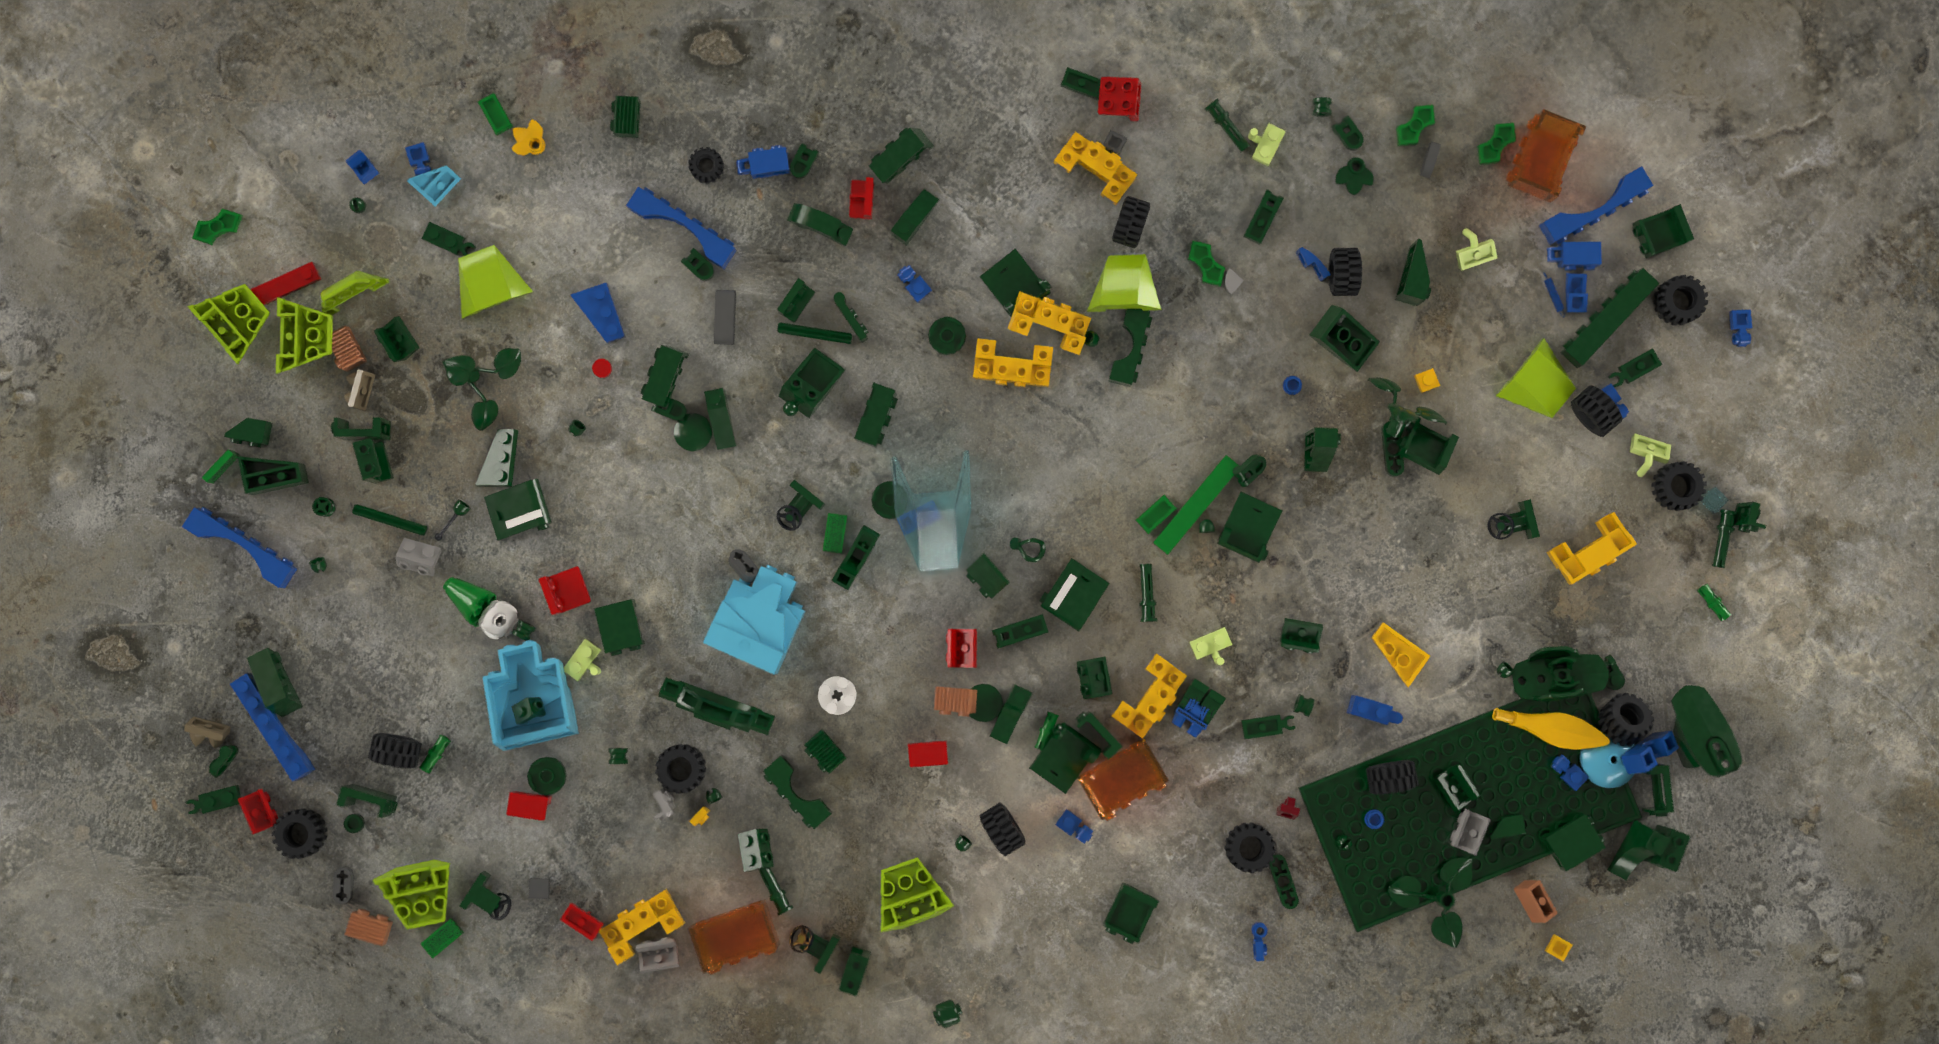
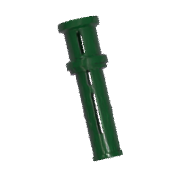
(1224, 116)
(1725, 529)
(1148, 603)
(776, 894)

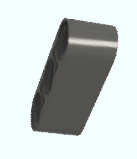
(724, 317)

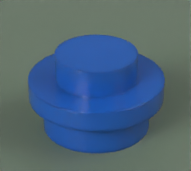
(1292, 385)
(1374, 819)

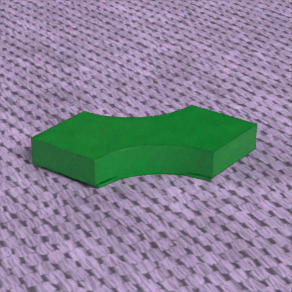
(1409, 133)
(1502, 136)
(223, 223)
(1211, 271)

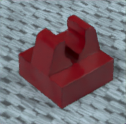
(1288, 809)

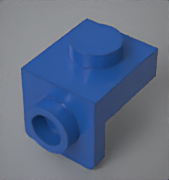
(362, 166)

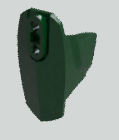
(1564, 674)
(1700, 726)

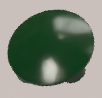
(693, 432)

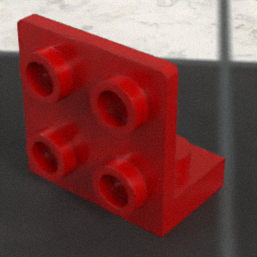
(1120, 97)
(565, 590)

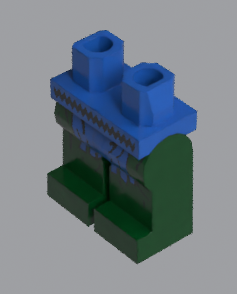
(1197, 714)

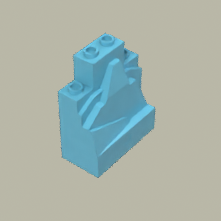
(757, 620)
(525, 676)

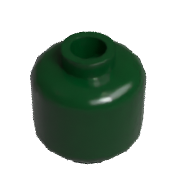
(947, 1013)

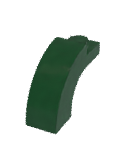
(820, 222)
(856, 557)

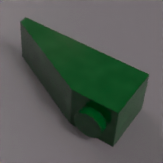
(914, 217)
(720, 418)

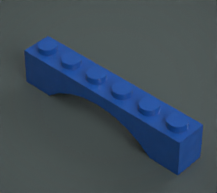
(649, 207)
(1563, 224)
(273, 569)
(284, 747)

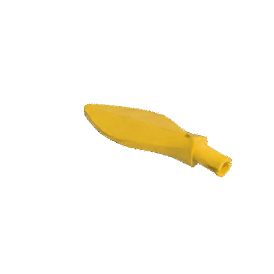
(1555, 728)

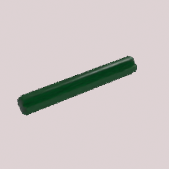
(816, 333)
(389, 519)

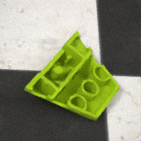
(488, 281)
(1125, 285)
(348, 288)
(233, 319)
(303, 335)
(1539, 383)
(417, 892)
(910, 896)

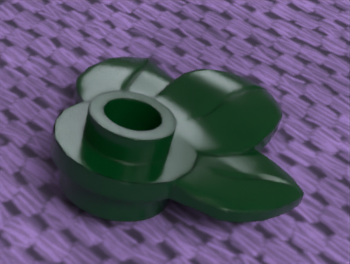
(1354, 178)

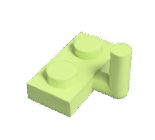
(1267, 143)
(1476, 253)
(1651, 450)
(1211, 645)
(582, 660)

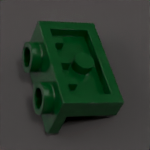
(796, 301)
(1747, 517)
(1094, 678)

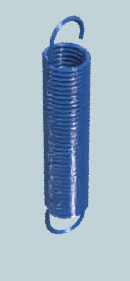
(1554, 294)

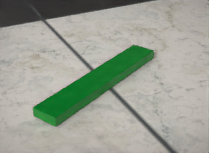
(1196, 505)

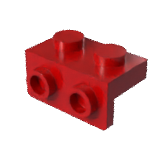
(961, 648)
(257, 811)

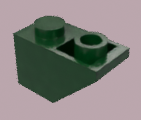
(252, 431)

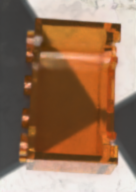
(1544, 155)
(1122, 779)
(734, 936)

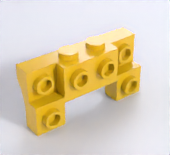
(1100, 163)
(1046, 313)
(1012, 370)
(1596, 554)
(1155, 700)
(644, 915)

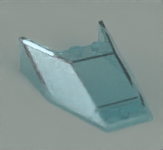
(933, 521)

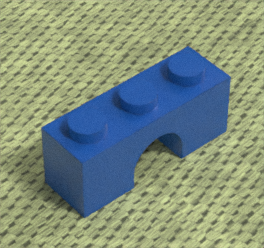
(1644, 754)

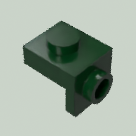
(528, 709)

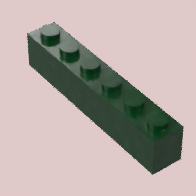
(1609, 318)

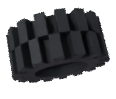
(702, 154)

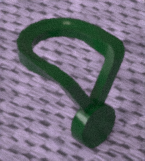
(1016, 544)

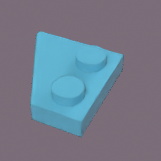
(435, 183)

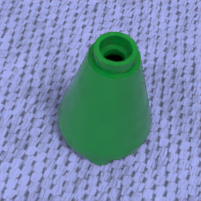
(468, 598)

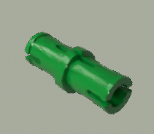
(1714, 602)
(1046, 730)
(435, 754)

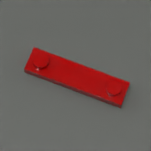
(287, 283)

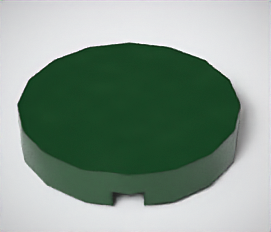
(947, 335)
(883, 500)
(987, 704)
(546, 776)

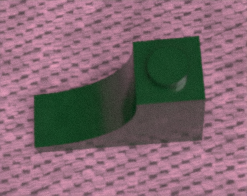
(1010, 713)
(1638, 845)

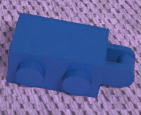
(765, 162)
(1576, 255)
(1373, 710)

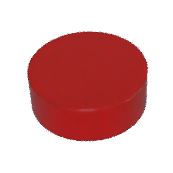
(602, 368)

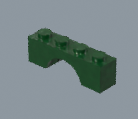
(1123, 370)
(780, 774)

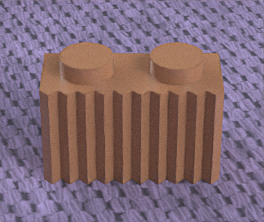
(346, 349)
(955, 700)
(1535, 901)
(369, 927)

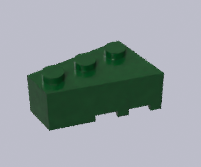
(1320, 448)

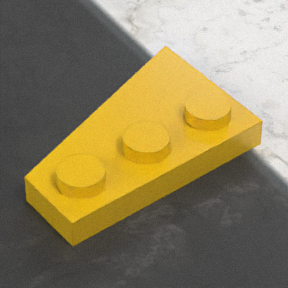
(1400, 653)

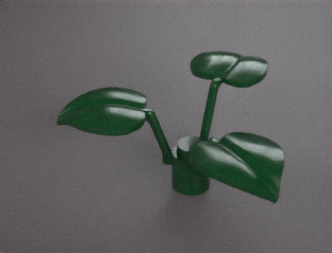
(462, 369)
(1399, 414)
(1455, 873)

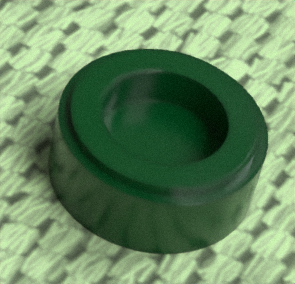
(354, 823)

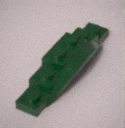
(716, 708)

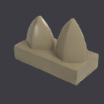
(362, 386)
(201, 728)

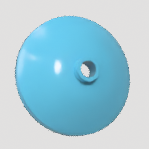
(1598, 765)

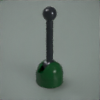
(460, 508)

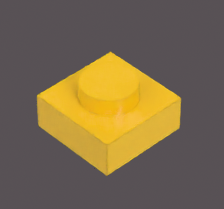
(1427, 380)
(700, 817)
(1558, 947)

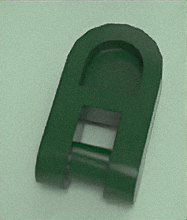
(1353, 139)
(799, 167)
(703, 270)
(675, 410)
(1255, 465)
(1616, 678)
(226, 756)

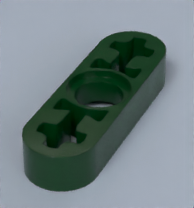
(1399, 462)
(1283, 896)

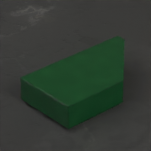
(1509, 826)

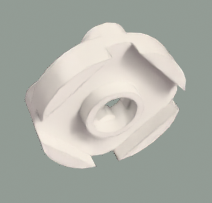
(492, 612)
(841, 685)

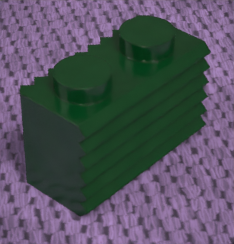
(626, 116)
(825, 752)

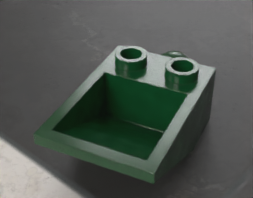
(810, 384)

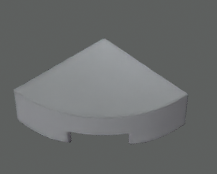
(1232, 281)

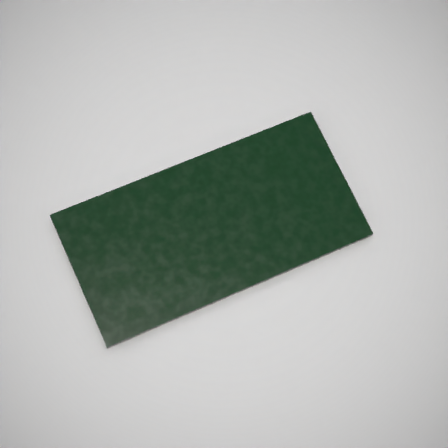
(1511, 777)

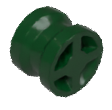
(1322, 106)
(320, 504)
(523, 630)
(1303, 705)
(617, 755)

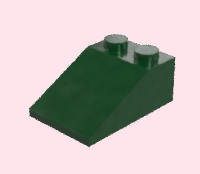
(1415, 277)
(1344, 337)
(986, 576)

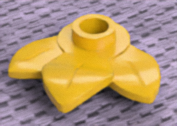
(527, 138)

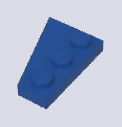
(601, 311)

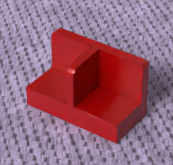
(861, 198)
(928, 753)
(528, 805)
(582, 921)

